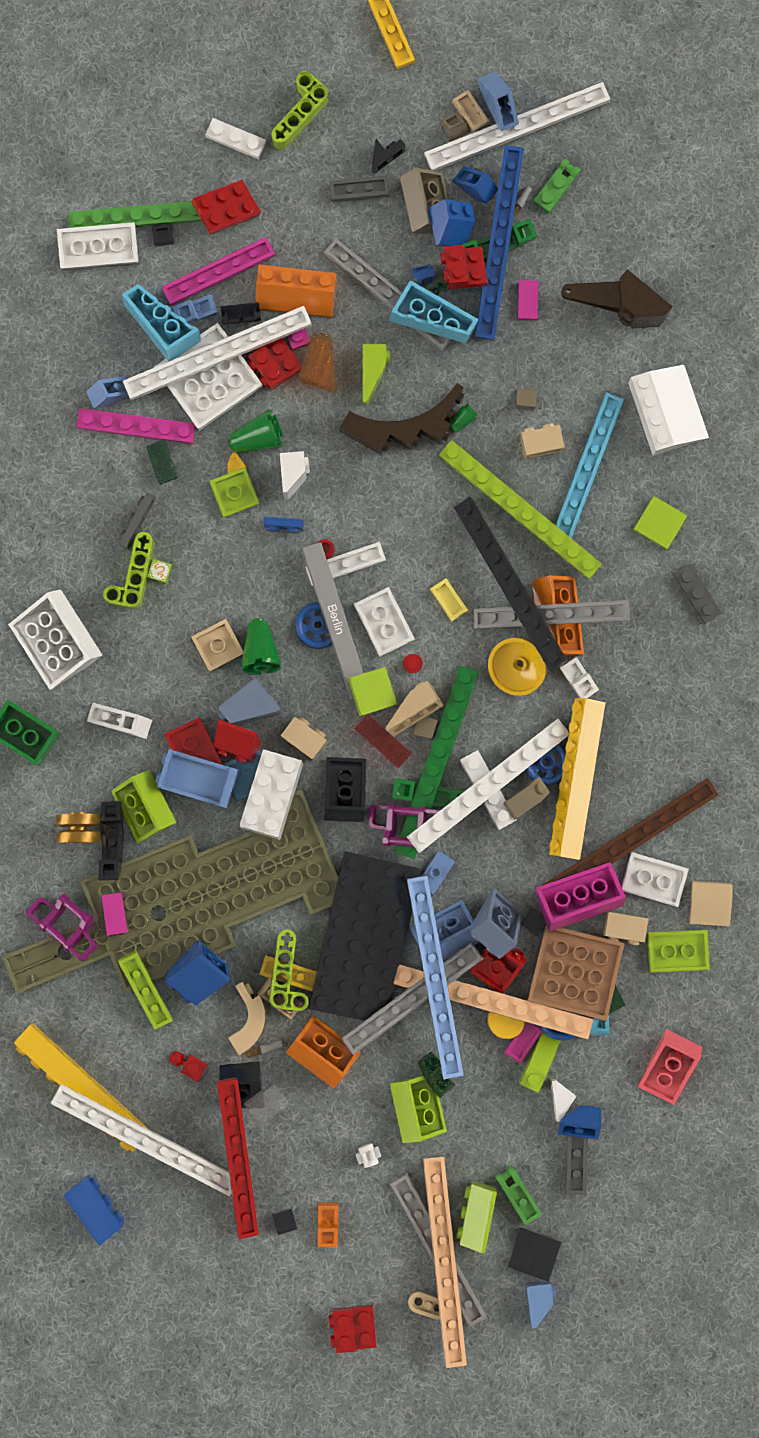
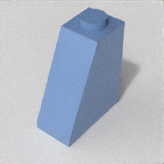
(498, 100)

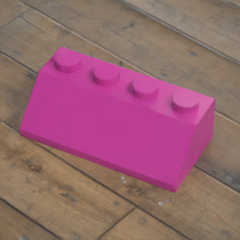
(580, 896)

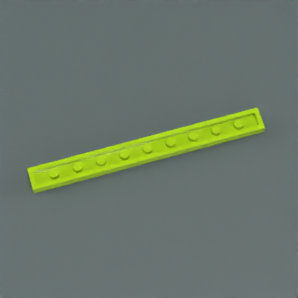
(520, 510)

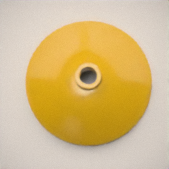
(509, 674)

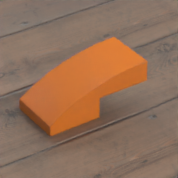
(327, 1224)

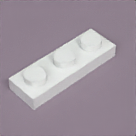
(235, 138)

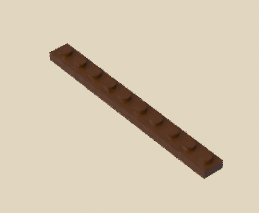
(644, 829)

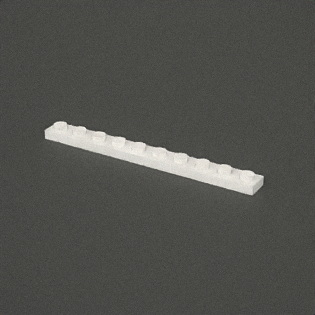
(528, 123)
(217, 353)
(488, 785)
(142, 1138)

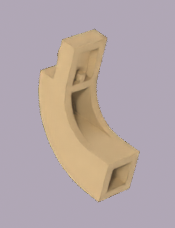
(256, 1020)

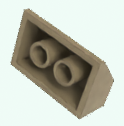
(422, 190)

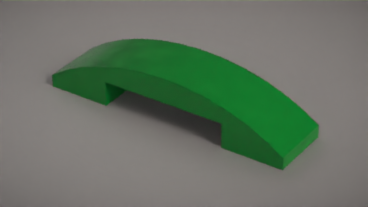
(520, 235)
(406, 791)

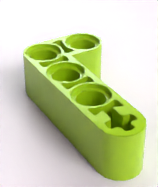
(296, 113)
(134, 570)
(287, 971)

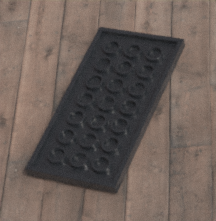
(363, 937)

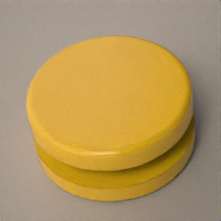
(504, 1026)

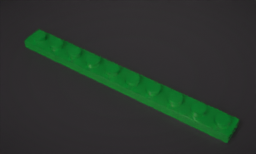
(440, 751)

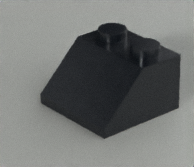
(248, 1077)

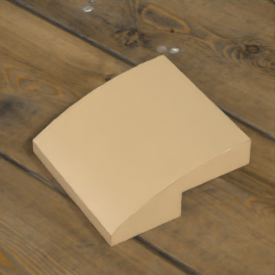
(710, 903)

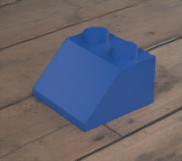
(451, 222)

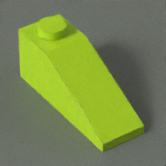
(374, 365)
(539, 1063)

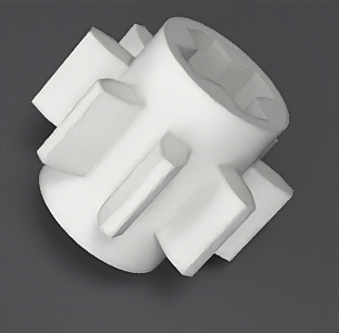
(368, 1155)

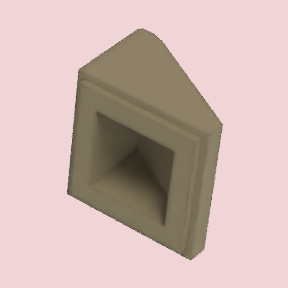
(455, 126)
(526, 399)
(425, 728)

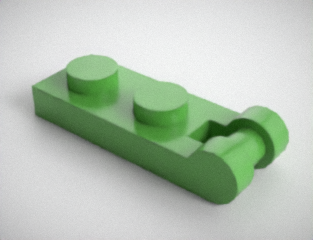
(556, 186)
(519, 1195)

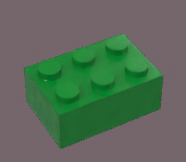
(26, 733)

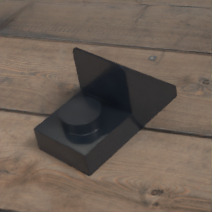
(383, 157)

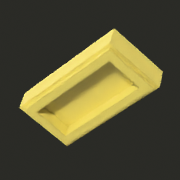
(448, 599)

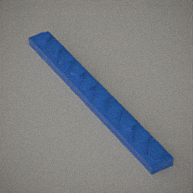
(499, 242)

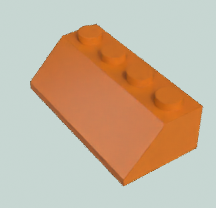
(291, 288)
(560, 590)

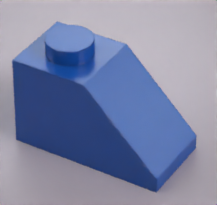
(476, 184)
(582, 1123)

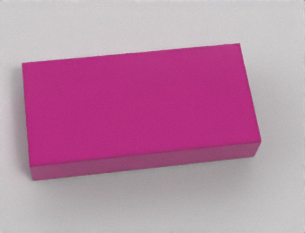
(527, 300)
(114, 913)
(522, 1043)

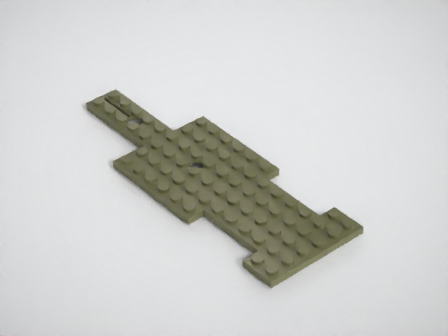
(200, 895)

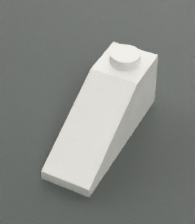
(119, 720)

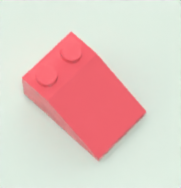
(670, 1066)

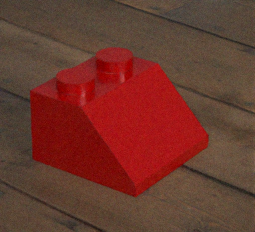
(236, 742)

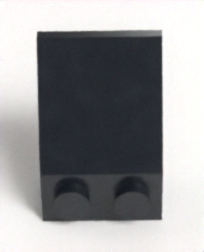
(345, 789)

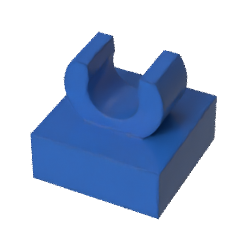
(423, 272)

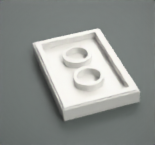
(384, 622)
(654, 879)

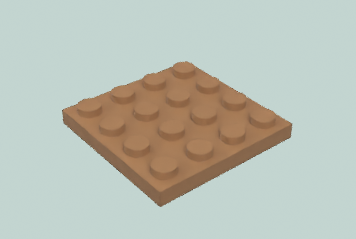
(576, 973)

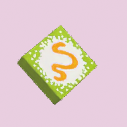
(159, 571)

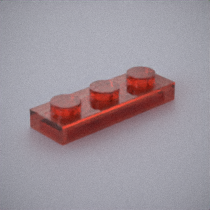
(382, 741)

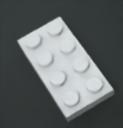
(97, 246)

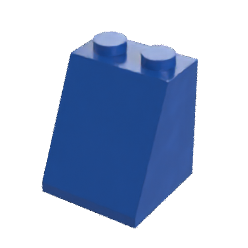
(197, 974)

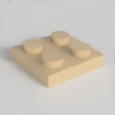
(217, 645)

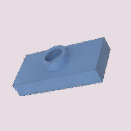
(438, 870)

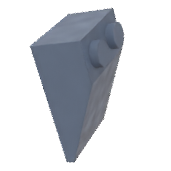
(497, 924)

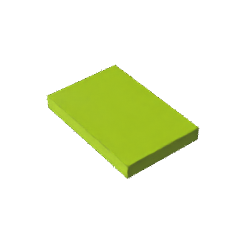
(678, 951)

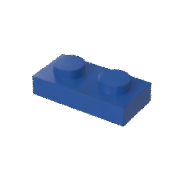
(291, 525)

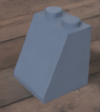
(248, 705)

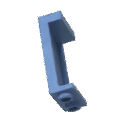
(197, 778)

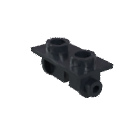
(240, 313)

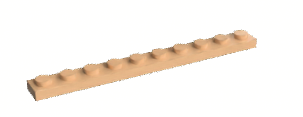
(504, 1005)
(444, 1262)

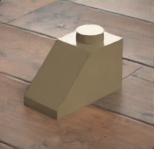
(526, 797)

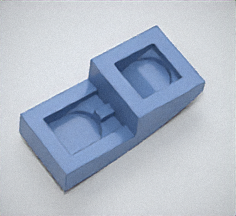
(196, 310)

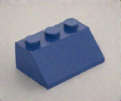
(94, 1209)

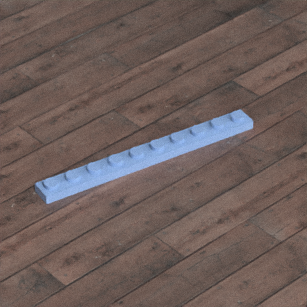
(435, 977)

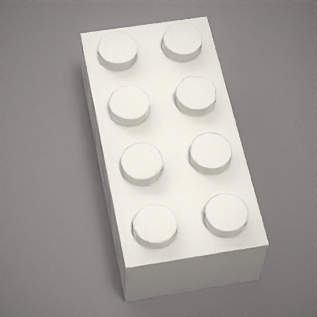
(271, 794)

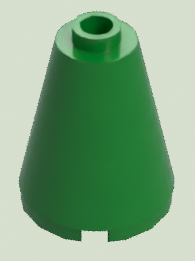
(258, 434)
(260, 649)

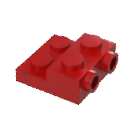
(463, 267)
(274, 364)
(499, 972)
(353, 1328)

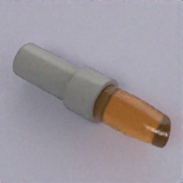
(520, 201)
(264, 1048)

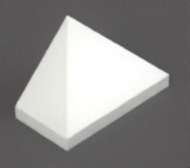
(561, 1099)

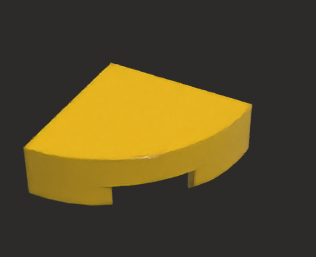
(235, 463)

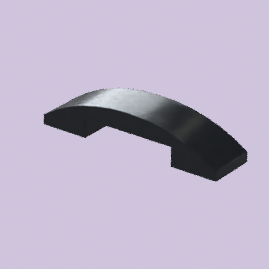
(112, 840)

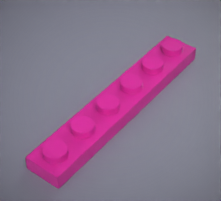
(218, 271)
(136, 426)

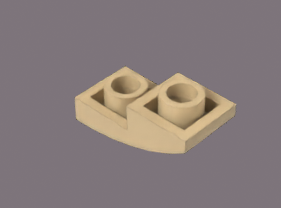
(278, 999)

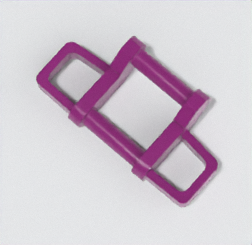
(391, 827)
(46, 925)

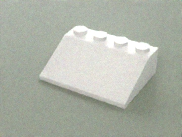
(667, 409)
(55, 639)

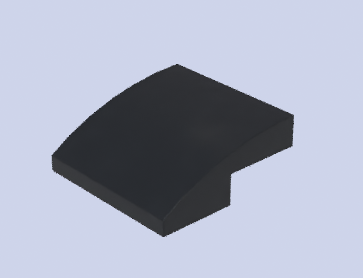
(534, 1254)

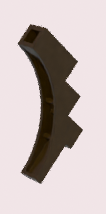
(407, 432)

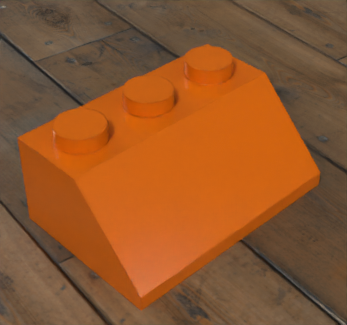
(322, 1052)

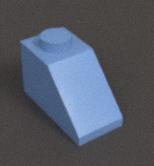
(107, 392)
(540, 1300)

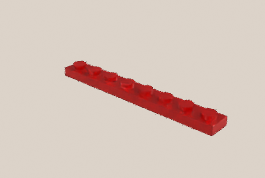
(237, 1157)

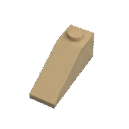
(416, 706)

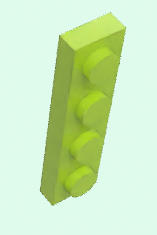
(145, 990)

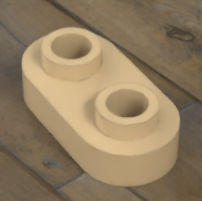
(426, 1307)

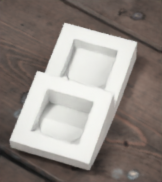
(578, 678)

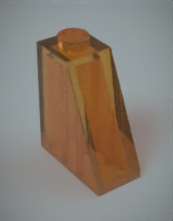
(319, 364)

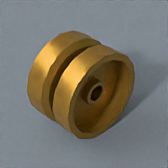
(78, 828)

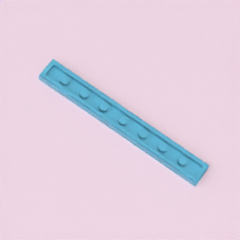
(589, 463)

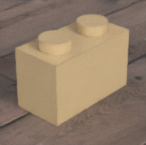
(542, 441)
(304, 738)
(625, 927)

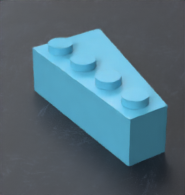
(432, 314)
(164, 327)

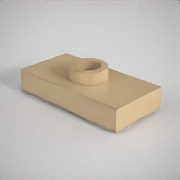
(470, 111)

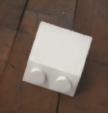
(293, 471)

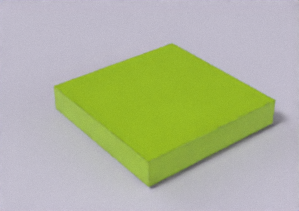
(234, 492)
(660, 522)
(372, 691)

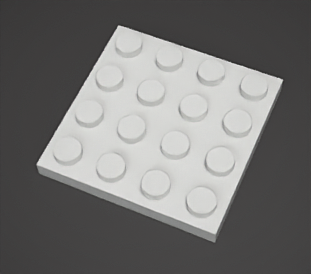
(216, 389)

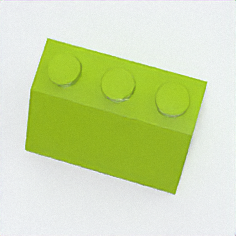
(143, 806)
(417, 1109)
(477, 1216)

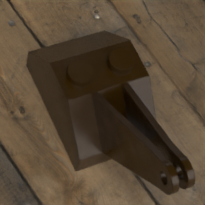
(629, 298)

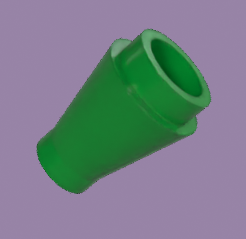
(463, 418)

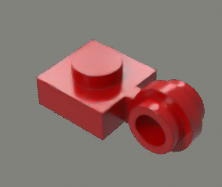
(192, 1067)

